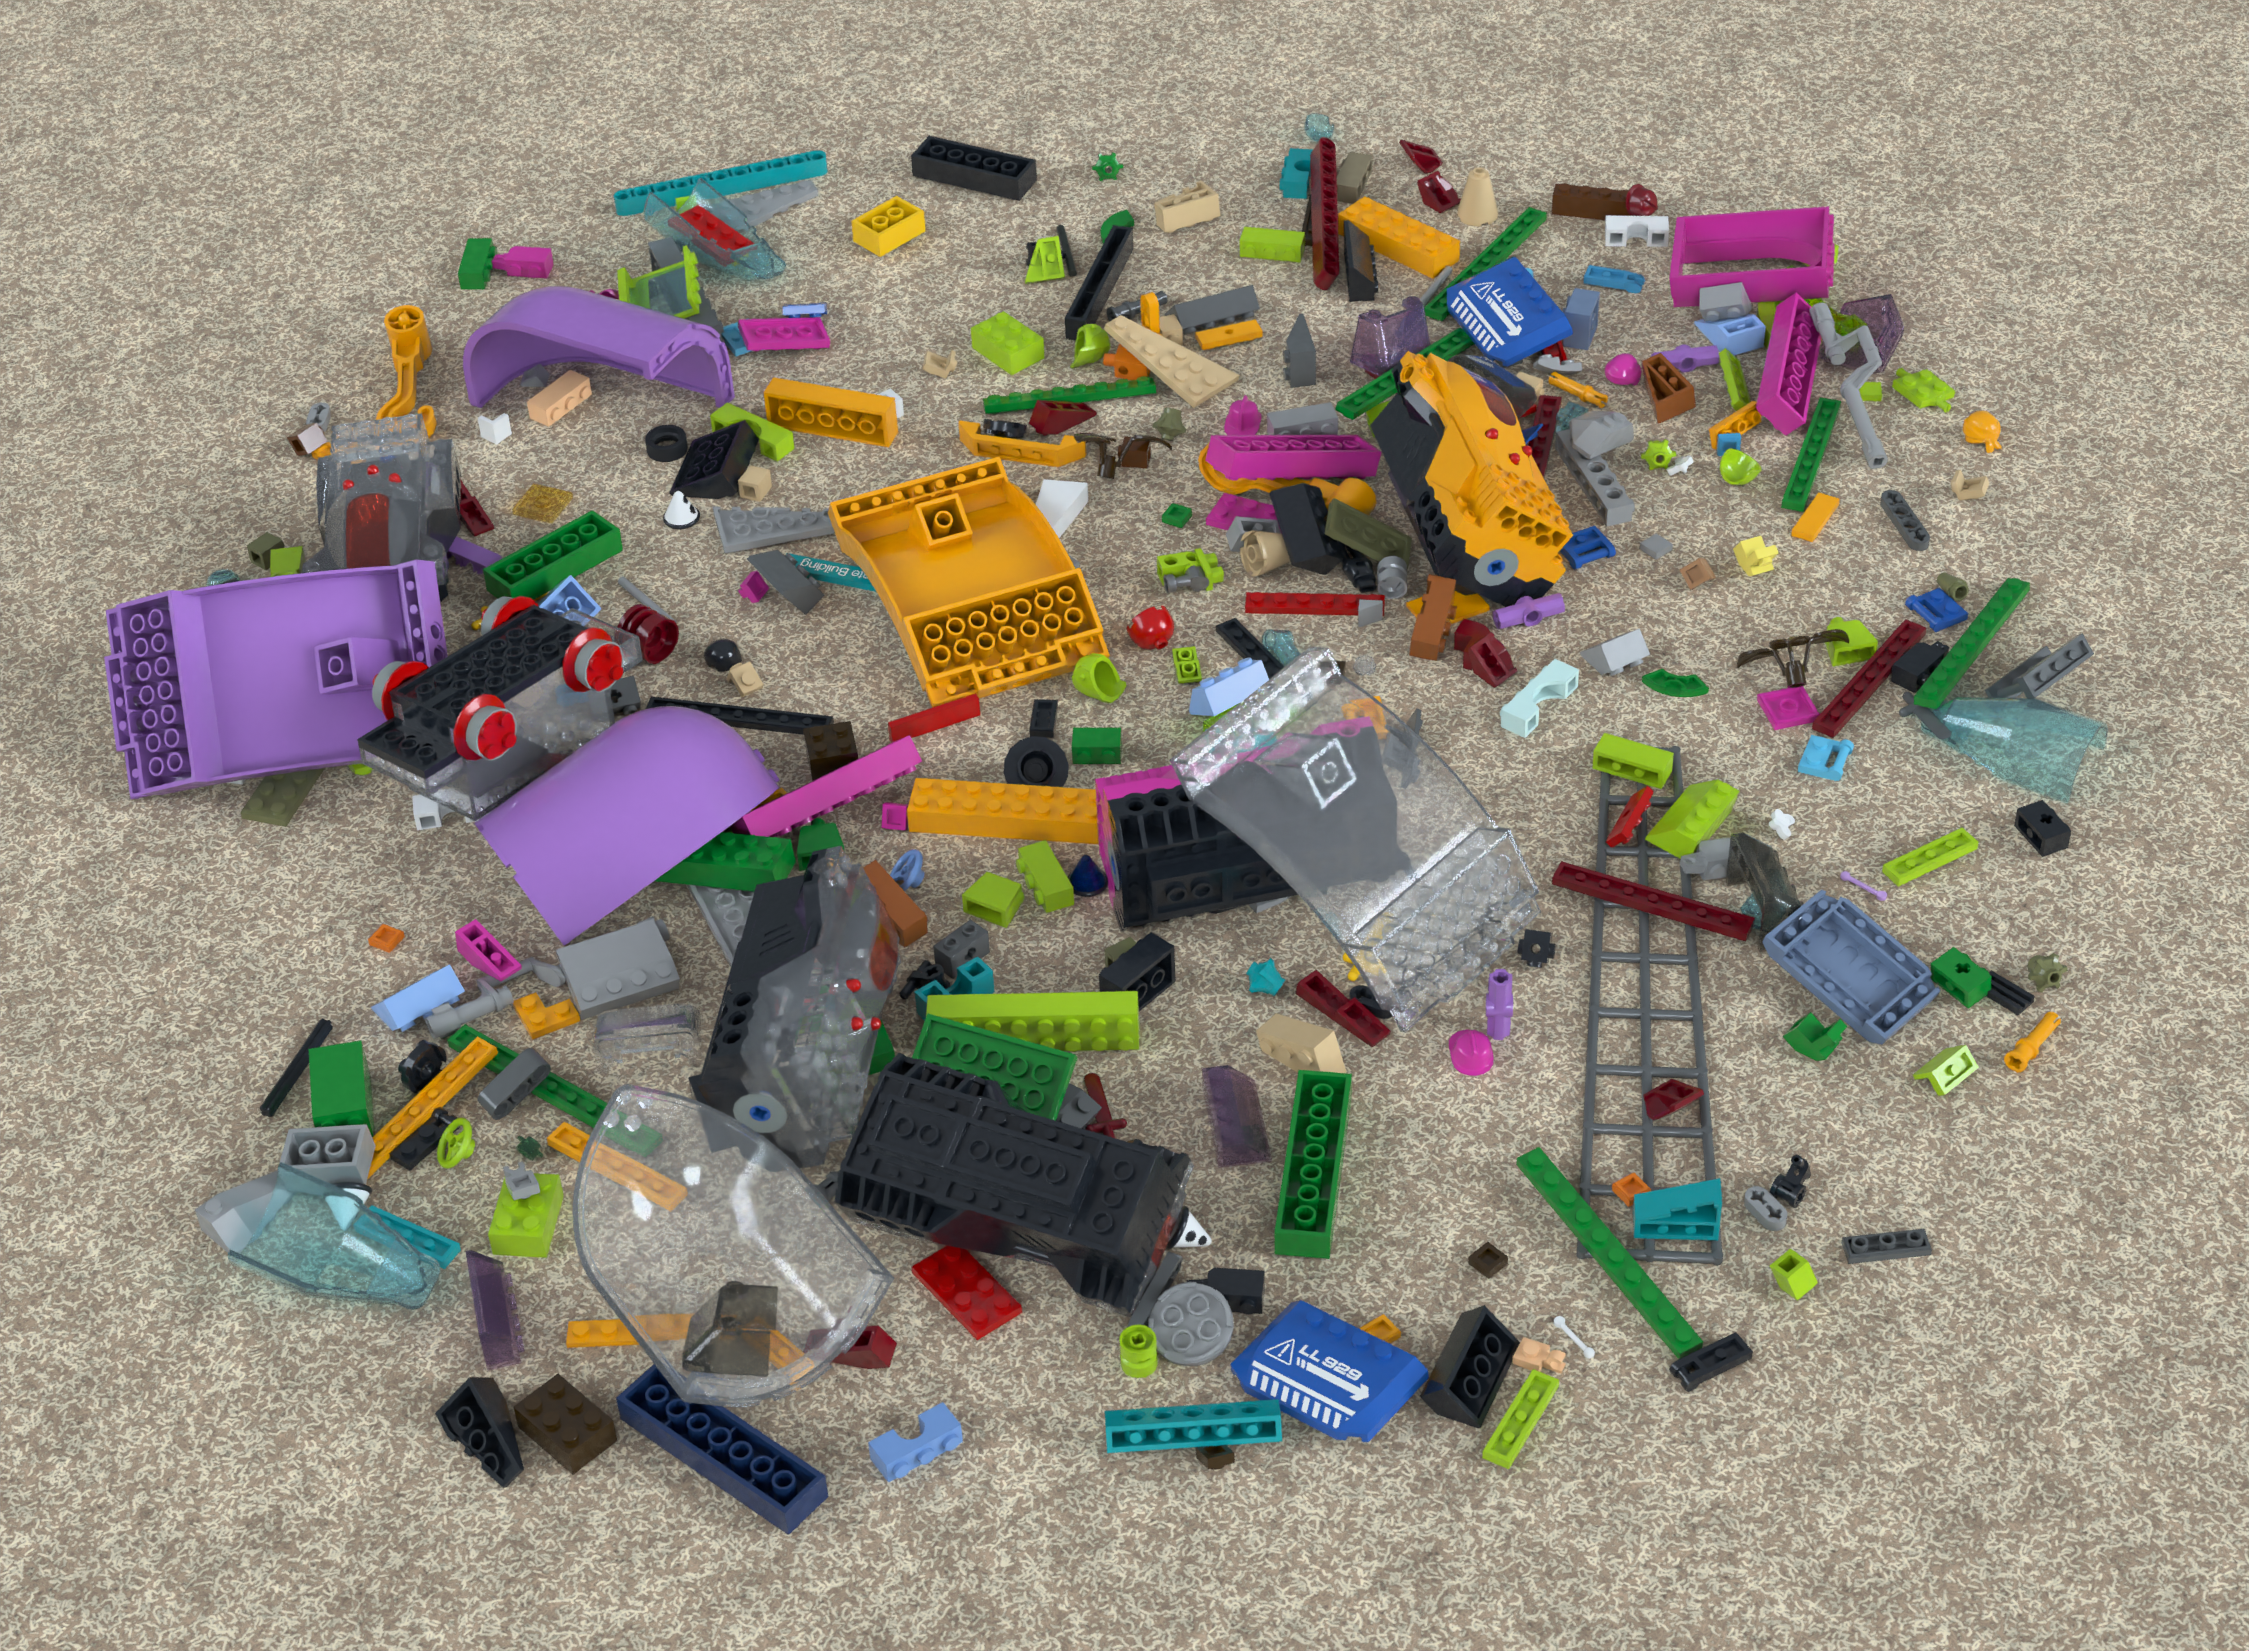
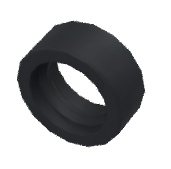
(670, 452)

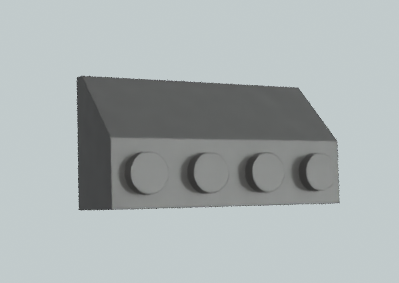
(1216, 308)

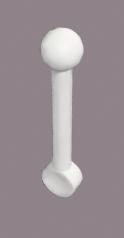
(1559, 1322)

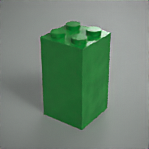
(341, 1086)

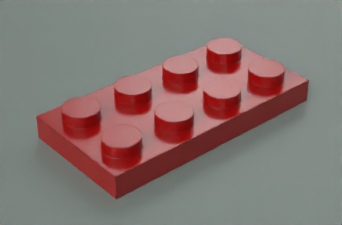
(714, 228)
(967, 1290)

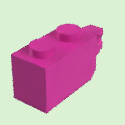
(525, 262)

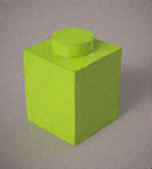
(1793, 1274)

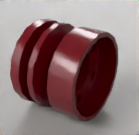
(656, 632)

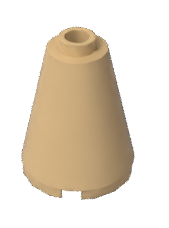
(1478, 199)
(1263, 552)

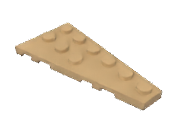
(1180, 368)

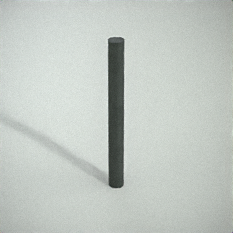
(1065, 247)

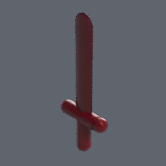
(1103, 1118)

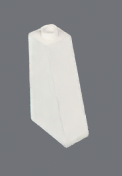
(1061, 502)

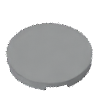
(1191, 1324)

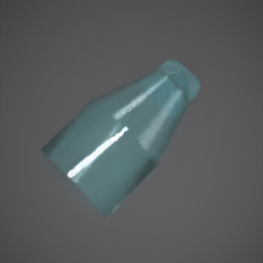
(746, 263)
(2021, 740)
(334, 1247)

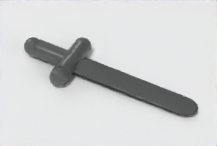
(1925, 716)

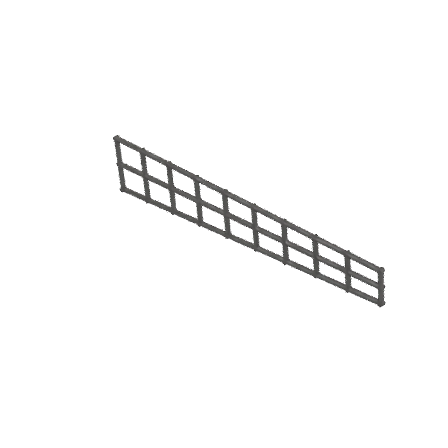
(1645, 1014)

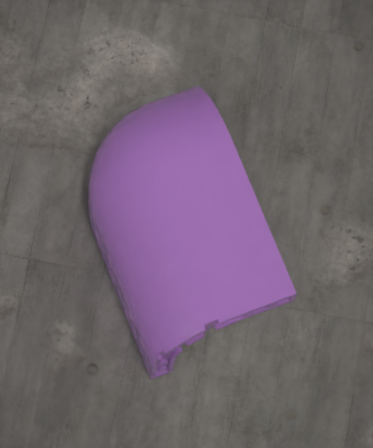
(583, 326)
(624, 812)

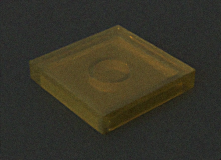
(542, 503)

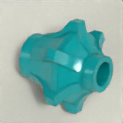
(1265, 977)

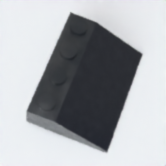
(716, 463)

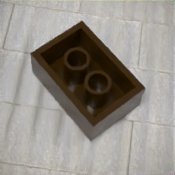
(565, 1424)

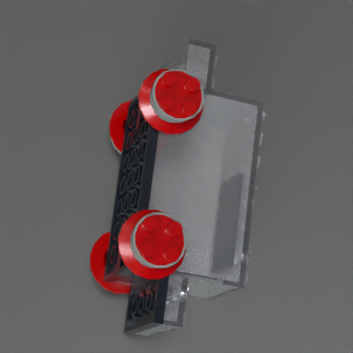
(499, 706)

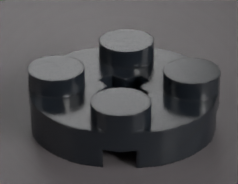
(1011, 428)
(426, 1056)

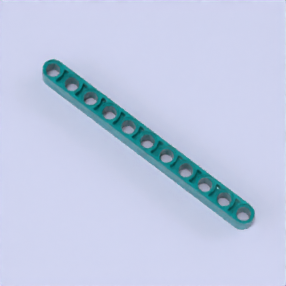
(726, 181)

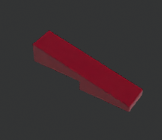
(473, 514)
(1345, 1012)

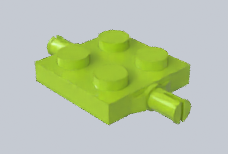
(1923, 389)

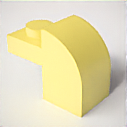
(1754, 556)

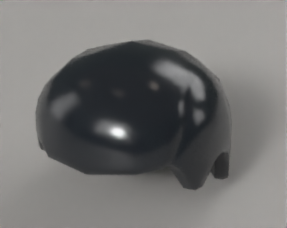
(722, 654)

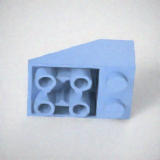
(1734, 334)

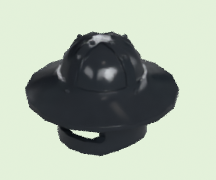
(1036, 763)

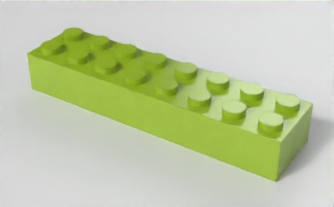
(1050, 1019)

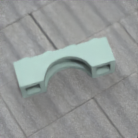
(1553, 681)

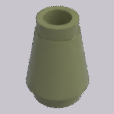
(1953, 586)

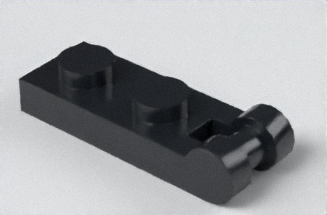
(423, 1140)
(1711, 1361)

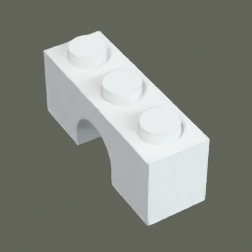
(1650, 228)
(430, 813)

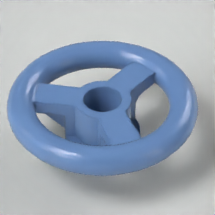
(911, 872)

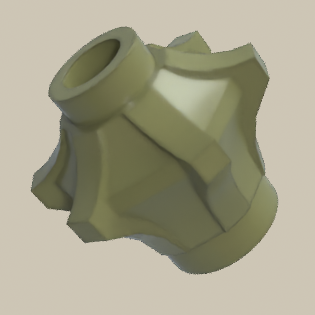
(1170, 424)
(2046, 971)

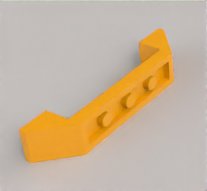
(1020, 450)

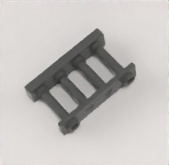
(2042, 670)

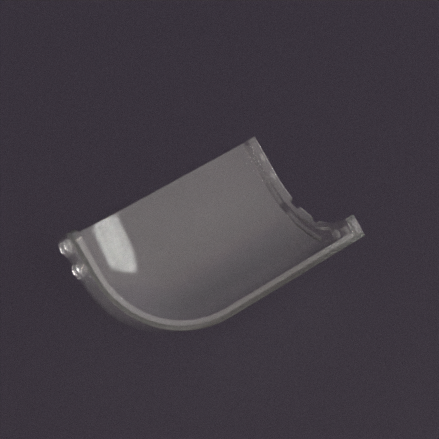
(693, 1199)

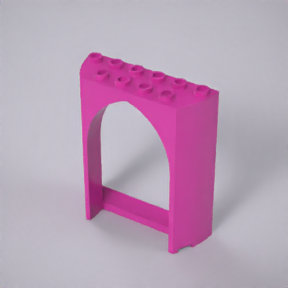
(1785, 234)

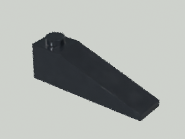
(482, 1423)

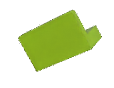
(1948, 1068)

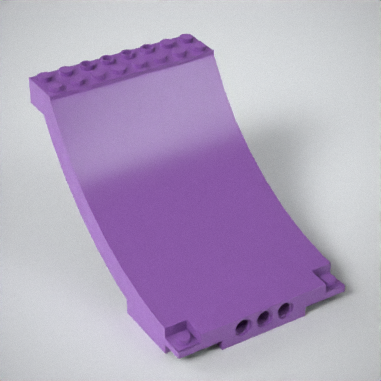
(262, 672)

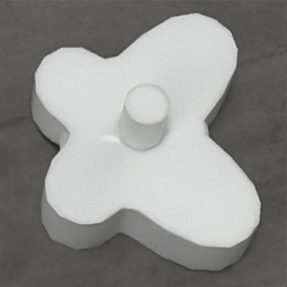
(1681, 464)
(1780, 823)

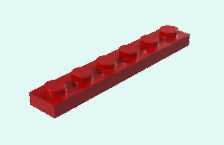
(1306, 603)

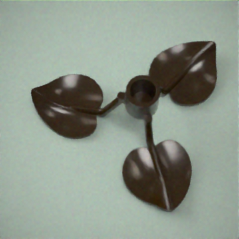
(1107, 463)
(1795, 670)

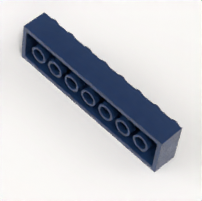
(725, 1451)

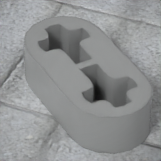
(321, 414)
(1763, 1210)

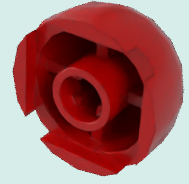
(1152, 628)

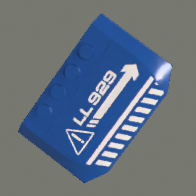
(1507, 312)
(1328, 1372)

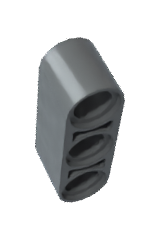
(514, 1083)

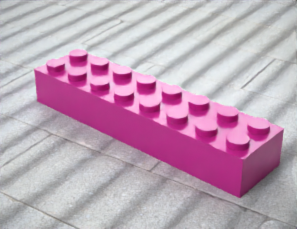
(1789, 366)
(1292, 456)
(830, 791)

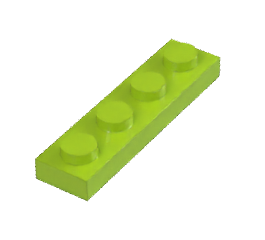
(1735, 379)
(1930, 856)
(1520, 1419)

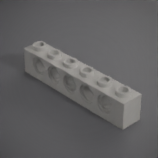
(1596, 482)

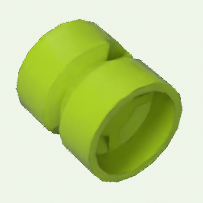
(1138, 1351)

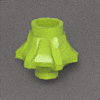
(1658, 454)

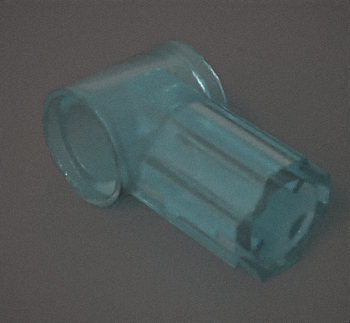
(1281, 643)

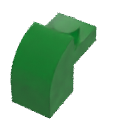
(1812, 1038)

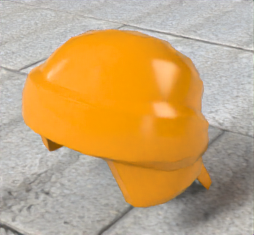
(1982, 428)

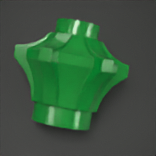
(1103, 162)

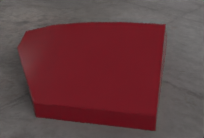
(1422, 156)
(1437, 192)
(1491, 660)
(1670, 1098)

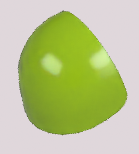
(1738, 467)

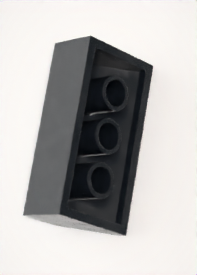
(1359, 264)
(1303, 525)
(1471, 1368)

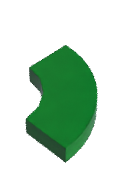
(1120, 218)
(1675, 685)

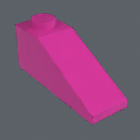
(485, 951)

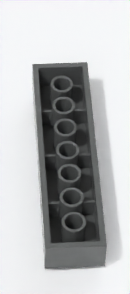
(666, 253)

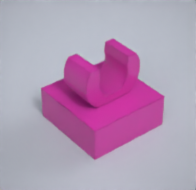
(753, 587)
(894, 816)

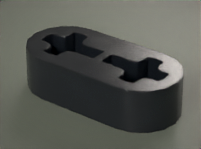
(1369, 1001)

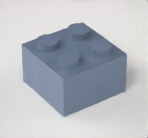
(1582, 314)

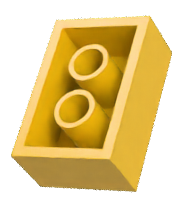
(888, 226)

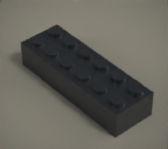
(974, 168)

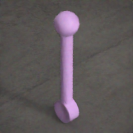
(1880, 895)

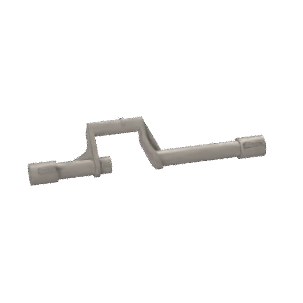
(1834, 349)
(448, 1020)

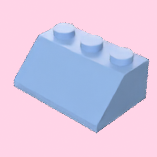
(569, 595)
(1228, 688)
(419, 999)

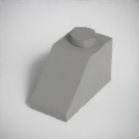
(1244, 524)

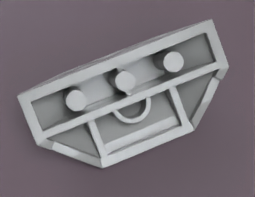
(1600, 432)

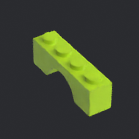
(773, 439)

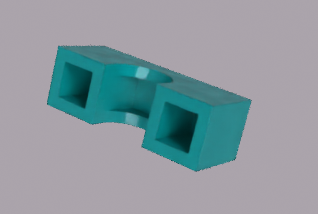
(1296, 174)
(972, 978)

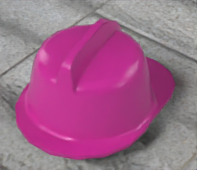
(1242, 418)
(1471, 1052)

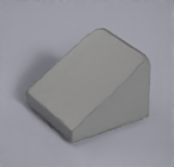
(535, 377)
(1369, 612)

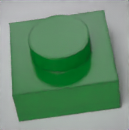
(1177, 515)

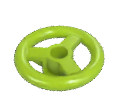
(459, 1146)

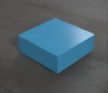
(1728, 441)

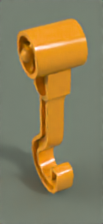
(410, 349)
(1350, 491)

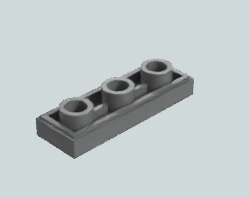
(1886, 1246)

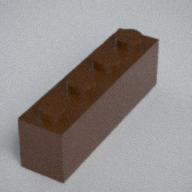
(1588, 202)

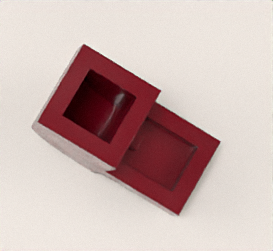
(1467, 635)

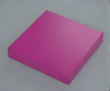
(1788, 707)

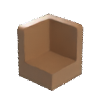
(1697, 573)

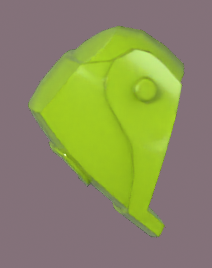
(1090, 345)
(1098, 678)

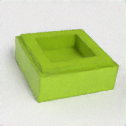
(1871, 391)

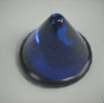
(1088, 878)

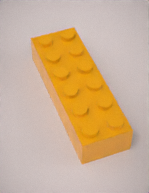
(1402, 237)
(831, 412)

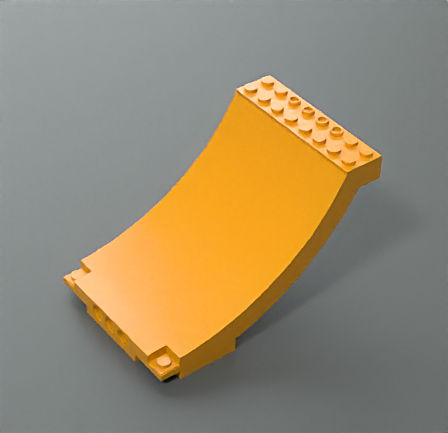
(971, 580)

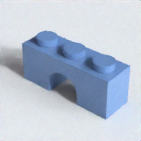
(898, 1456)

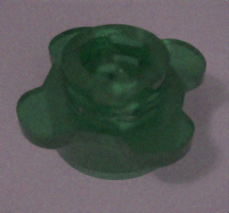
(529, 1147)

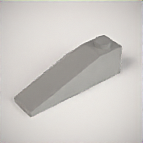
(236, 1213)

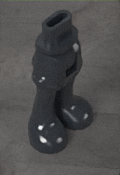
(1358, 569)

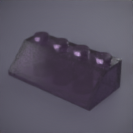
(1234, 1117)
(494, 1311)

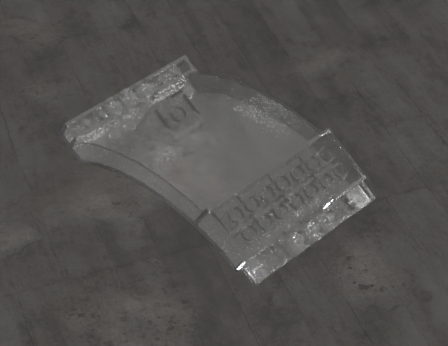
(1365, 832)

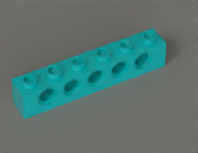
(1193, 1426)

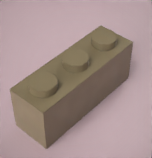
(1353, 176)

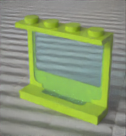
(666, 290)

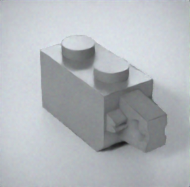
(1709, 859)

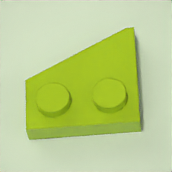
(1046, 261)

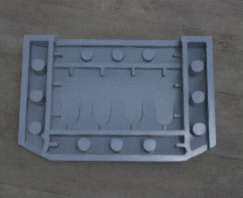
(1852, 966)

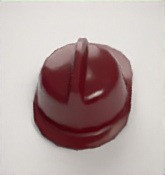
(1641, 201)

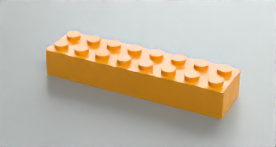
(1003, 811)

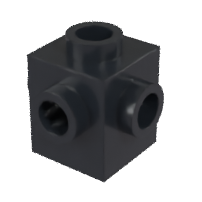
(1526, 945)

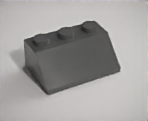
(788, 579)

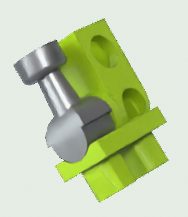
(1189, 569)

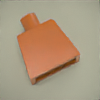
(1125, 364)

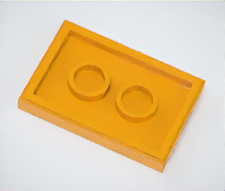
(1466, 606)

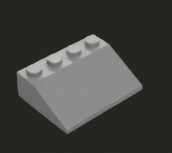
(618, 969)

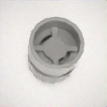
(1392, 577)

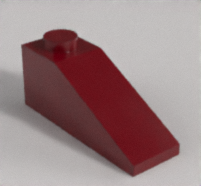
(1058, 416)
(871, 1350)

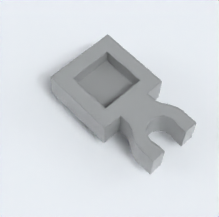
(520, 1182)

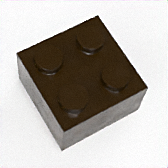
(829, 747)

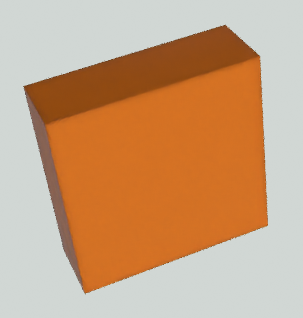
(386, 938)
(1628, 1186)

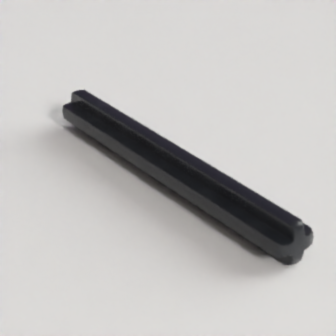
(295, 1068)

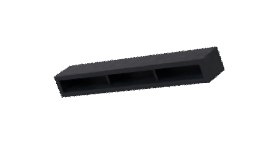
(1100, 280)

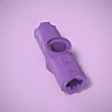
(1688, 358)
(1528, 611)
(1499, 1004)

